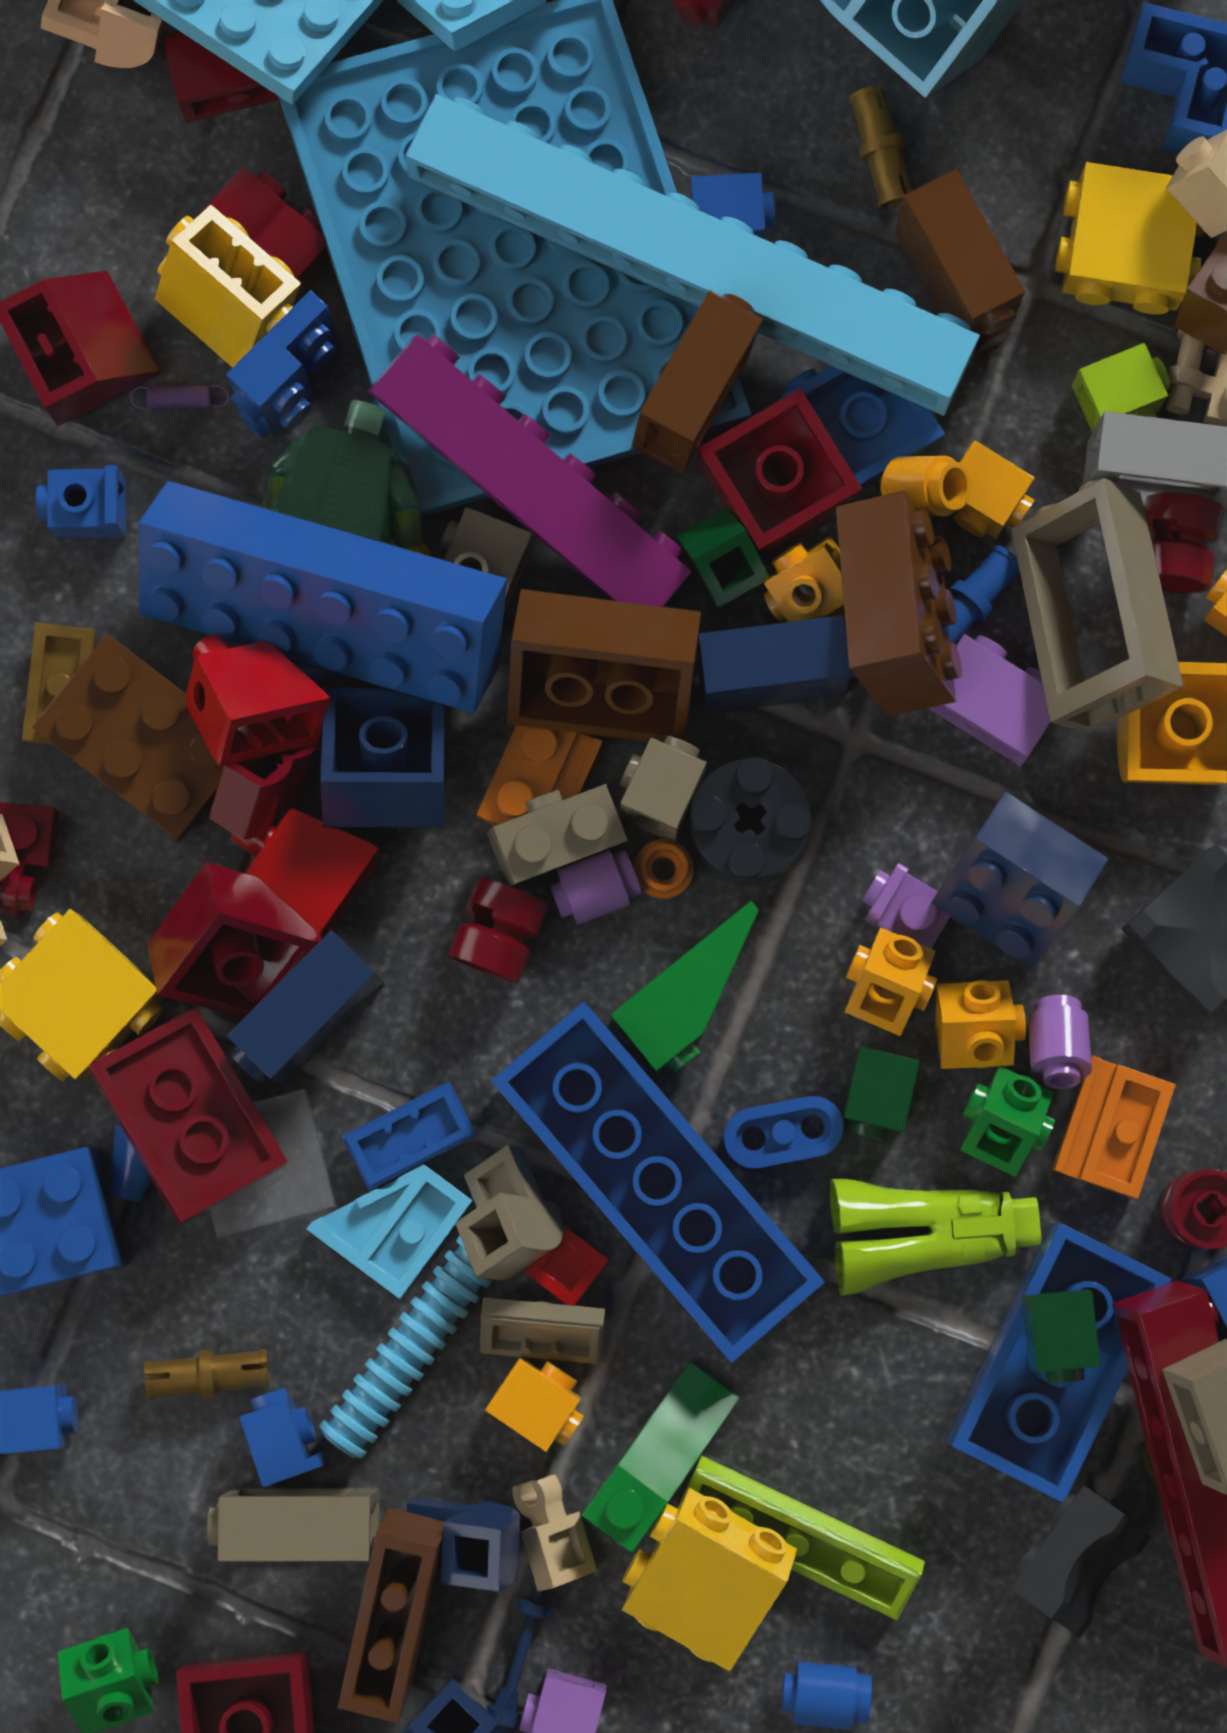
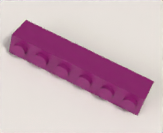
(526, 477)

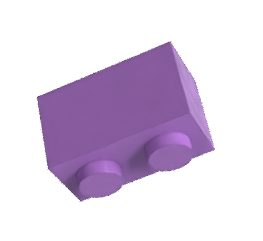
(997, 700)

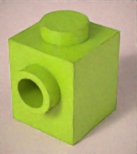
(1122, 384)

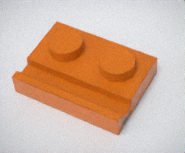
(535, 765)
(1114, 1128)

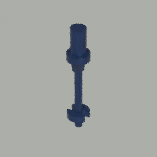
(506, 1703)

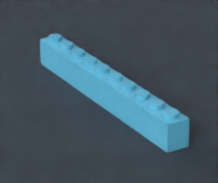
(690, 252)

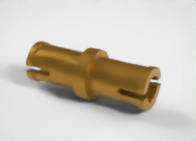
(881, 146)
(207, 1374)

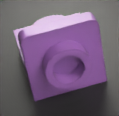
(905, 906)

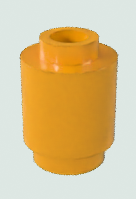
(930, 481)

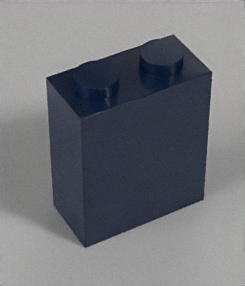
(773, 664)
(303, 1011)

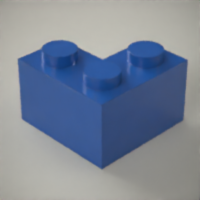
(1185, 60)

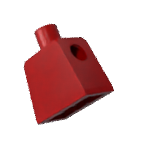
(252, 701)
(311, 867)

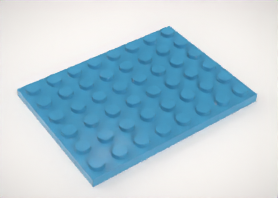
(527, 314)

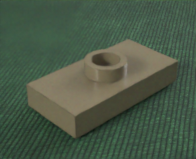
(541, 1330)

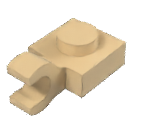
(557, 1541)

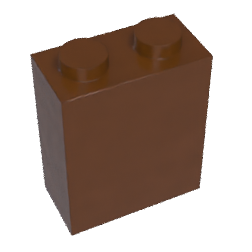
(959, 258)

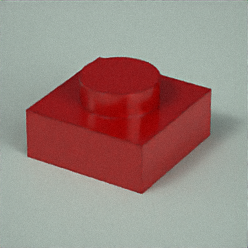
(568, 1268)

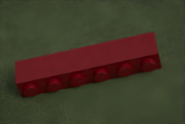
(1155, 1333)

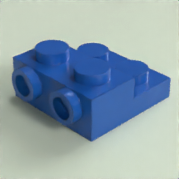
(272, 376)
(866, 421)

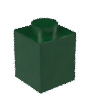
(722, 556)
(879, 1093)
(1061, 1334)

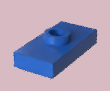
(409, 1136)

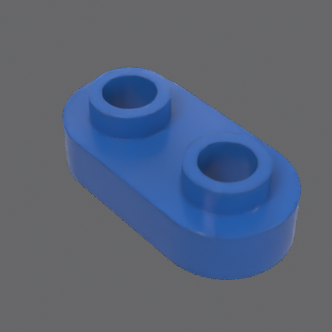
(783, 1132)

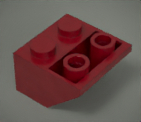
(76, 342)

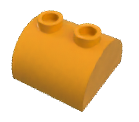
(1179, 734)

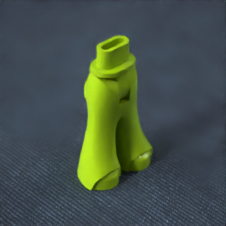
(961, 1226)

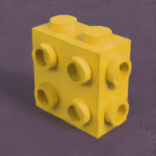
(1127, 240)
(223, 284)
(75, 996)
(707, 1578)

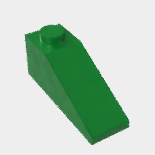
(678, 1003)
(659, 1457)

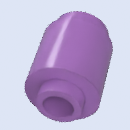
(595, 886)
(1059, 1042)

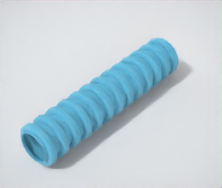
(404, 1354)

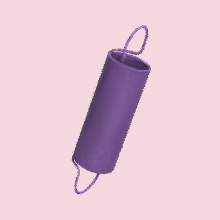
(179, 397)

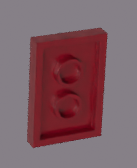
(187, 1116)

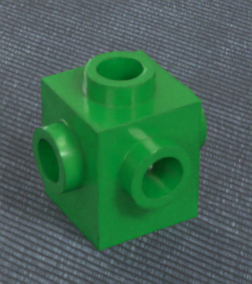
(1007, 1120)
(107, 1681)

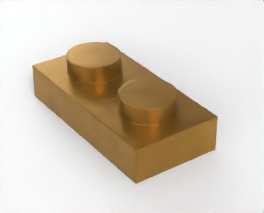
(54, 660)

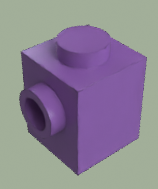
(564, 1706)

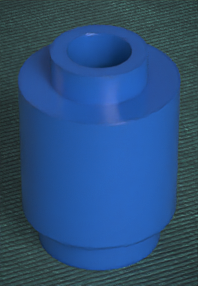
(827, 1695)

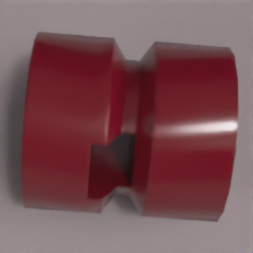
(1180, 536)
(498, 930)
(1196, 1209)

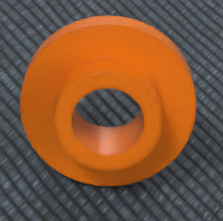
(669, 851)

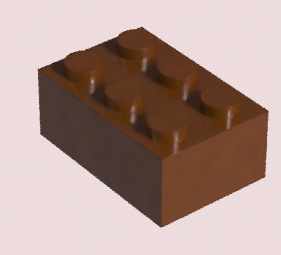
(897, 604)
(601, 666)
(133, 736)

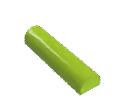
(826, 1547)

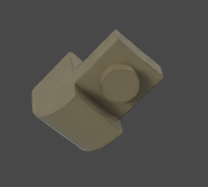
(511, 1218)

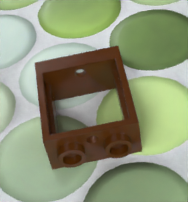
(697, 380)

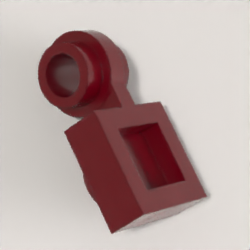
(33, 838)

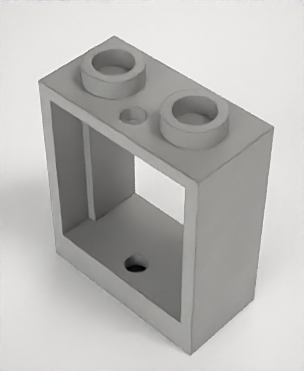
(1159, 456)

